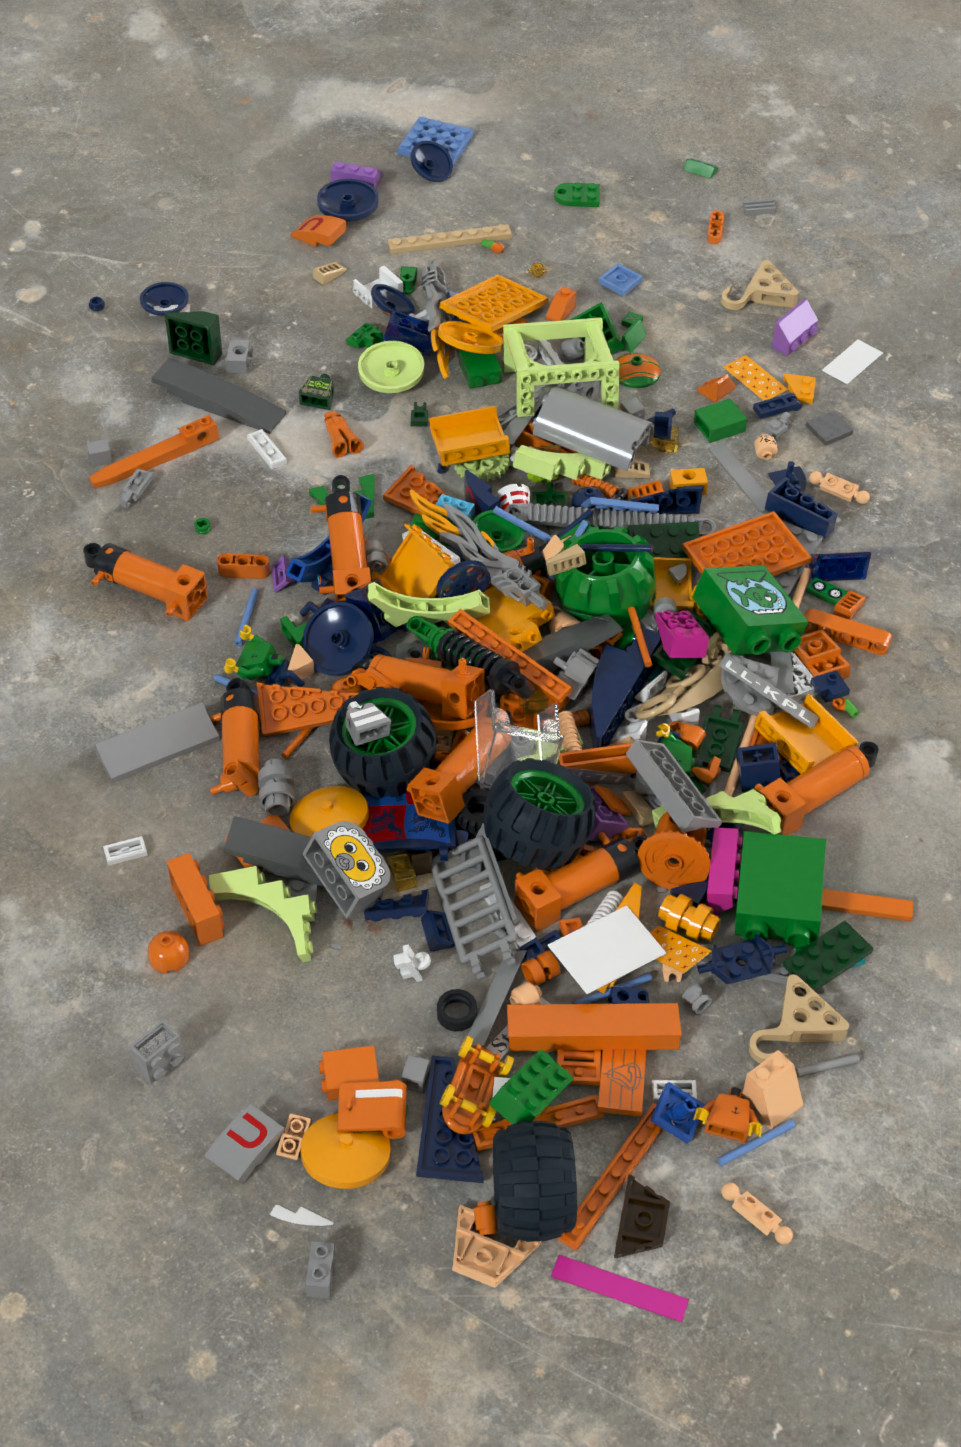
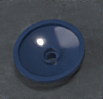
(431, 161)
(164, 295)
(391, 299)

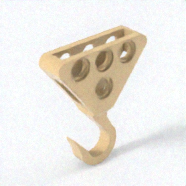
(767, 284)
(813, 1025)

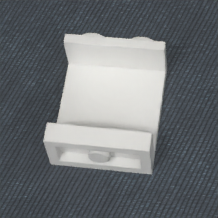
(385, 277)

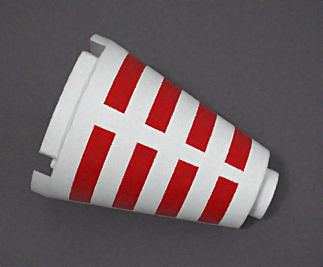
(513, 494)

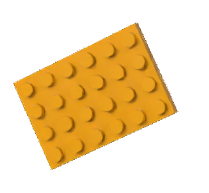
(493, 303)

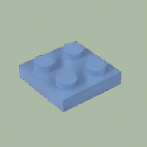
(620, 279)

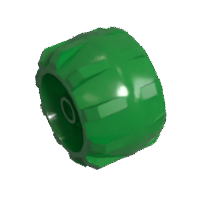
(608, 580)

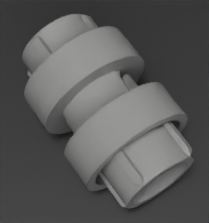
(276, 787)

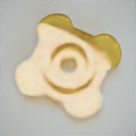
(537, 269)

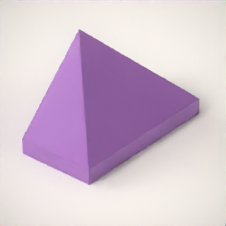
(279, 570)

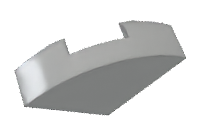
(678, 573)

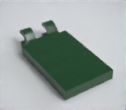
(720, 738)

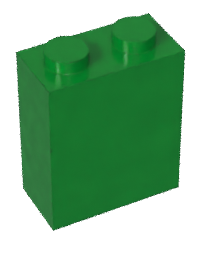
(480, 369)
(720, 420)

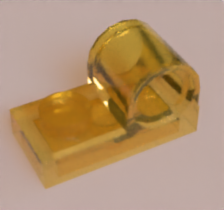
(402, 872)

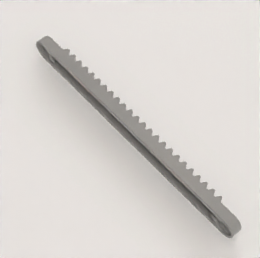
(604, 519)

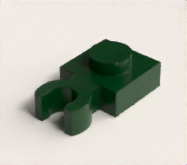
(419, 415)

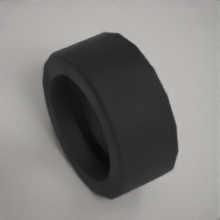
(456, 1024)

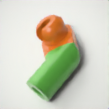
(495, 247)
(845, 705)

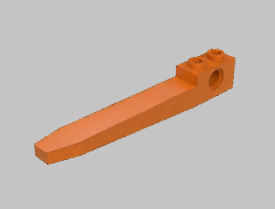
(191, 437)

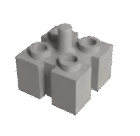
(576, 670)

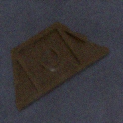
(642, 1220)

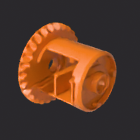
(671, 843)

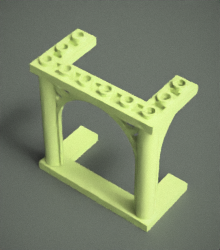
(597, 365)

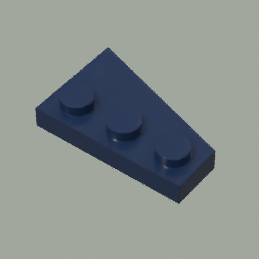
(405, 906)

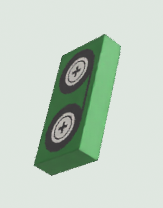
(825, 591)

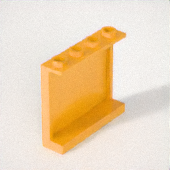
(468, 436)
(415, 566)
(668, 587)
(507, 612)
(800, 743)

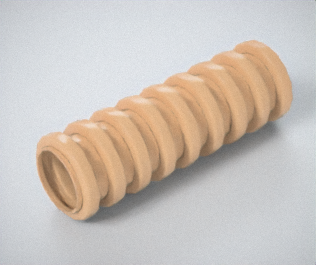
(569, 731)

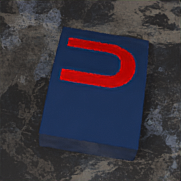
(479, 493)

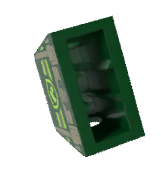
(317, 392)

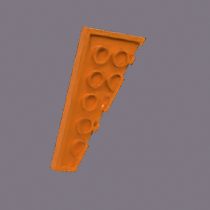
(399, 492)
(297, 707)

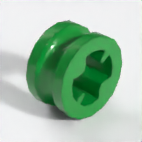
(202, 526)

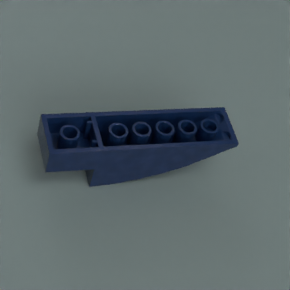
(615, 685)

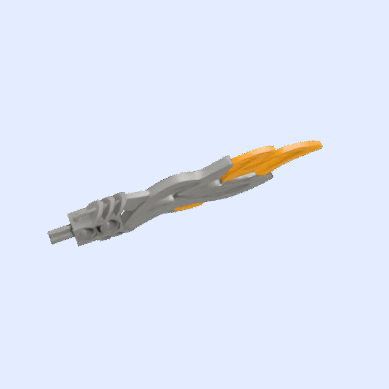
(437, 289)
(504, 571)

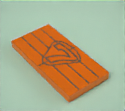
(622, 1082)

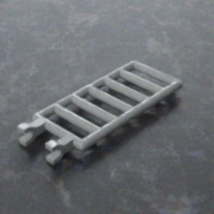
(503, 943)

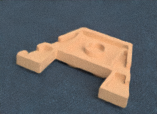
(484, 1257)

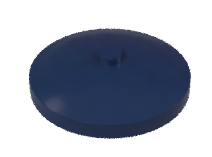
(348, 199)
(338, 638)

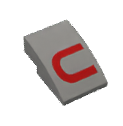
(245, 1143)

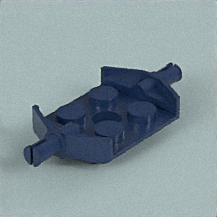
(755, 952)

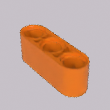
(243, 566)

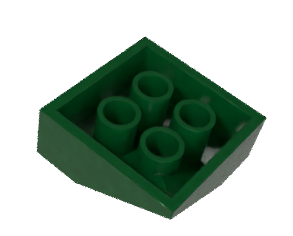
(194, 336)

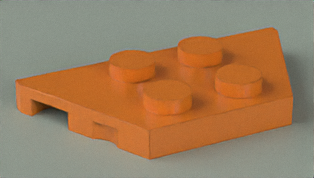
(511, 703)

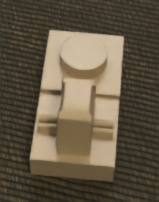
(715, 645)

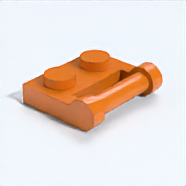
(583, 1072)

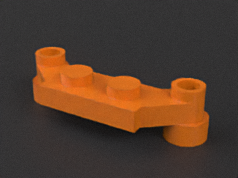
(370, 679)

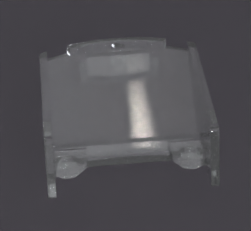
(503, 743)

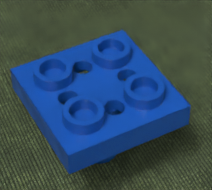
(681, 1107)

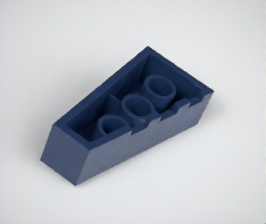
(800, 509)

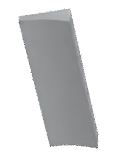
(156, 742)
(672, 786)

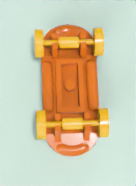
(471, 1089)

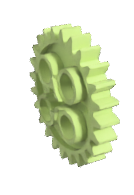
(489, 467)

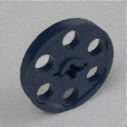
(464, 580)

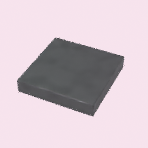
(829, 427)

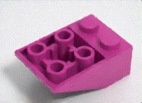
(681, 635)

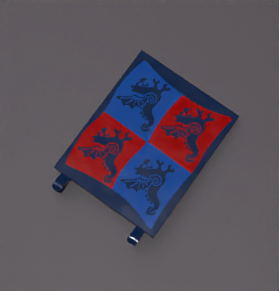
(398, 827)

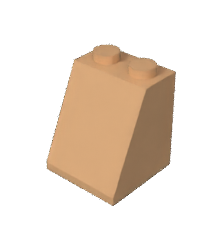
(773, 1090)

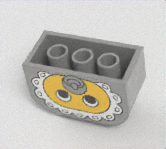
(348, 866)

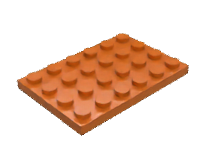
(749, 543)

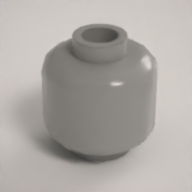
(572, 348)
(664, 604)

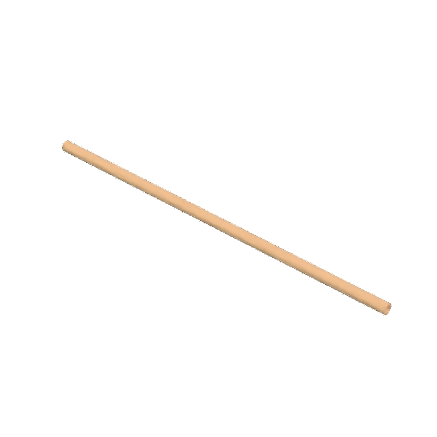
(749, 732)

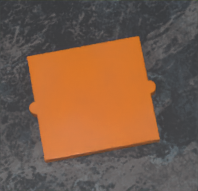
(612, 800)

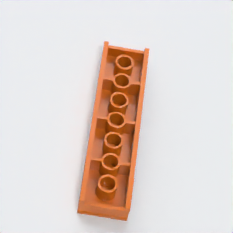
(593, 1027)

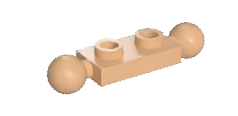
(839, 487)
(757, 1213)

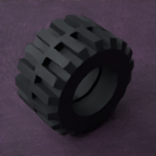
(474, 802)

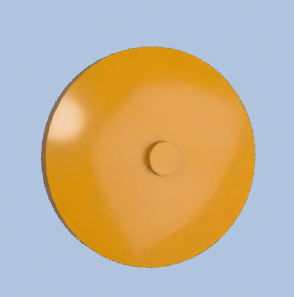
(470, 337)
(327, 807)
(343, 1158)

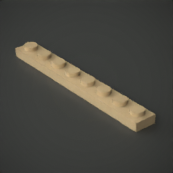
(448, 239)

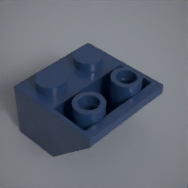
(757, 765)

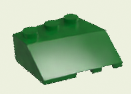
(609, 329)

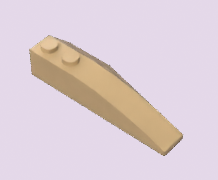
(702, 689)

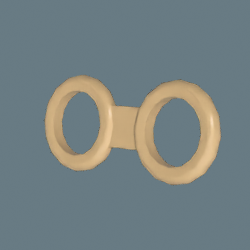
(670, 694)

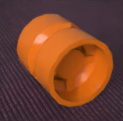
(541, 968)

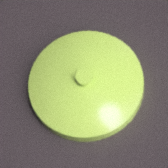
(391, 367)

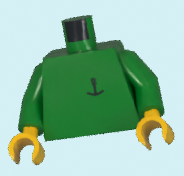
(256, 658)
(678, 749)

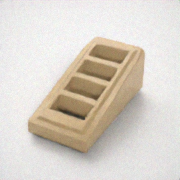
(328, 272)
(632, 472)
(570, 558)

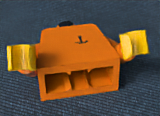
(729, 1116)

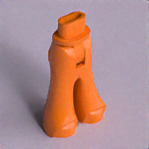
(338, 431)

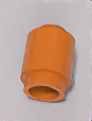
(485, 1218)

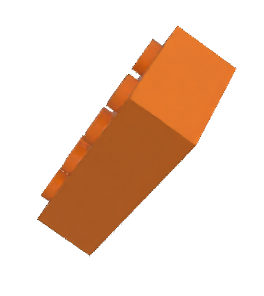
(195, 899)

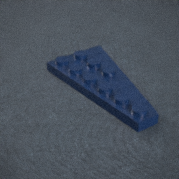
(441, 1150)

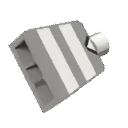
(366, 723)

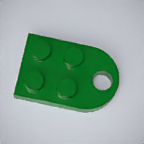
(578, 194)

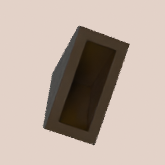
(421, 861)

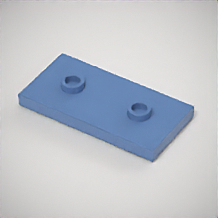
(604, 503)

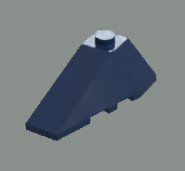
(676, 501)

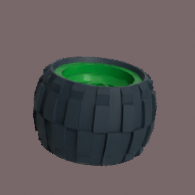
(534, 1181)

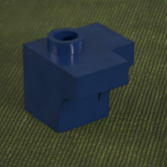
(830, 686)

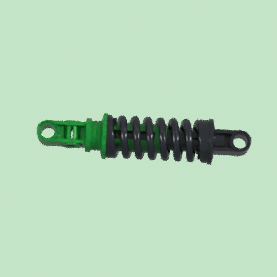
(450, 646)

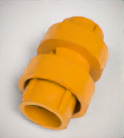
(697, 921)

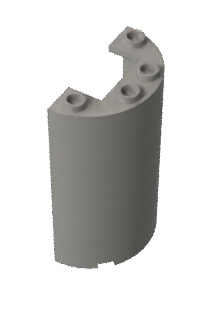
(591, 428)

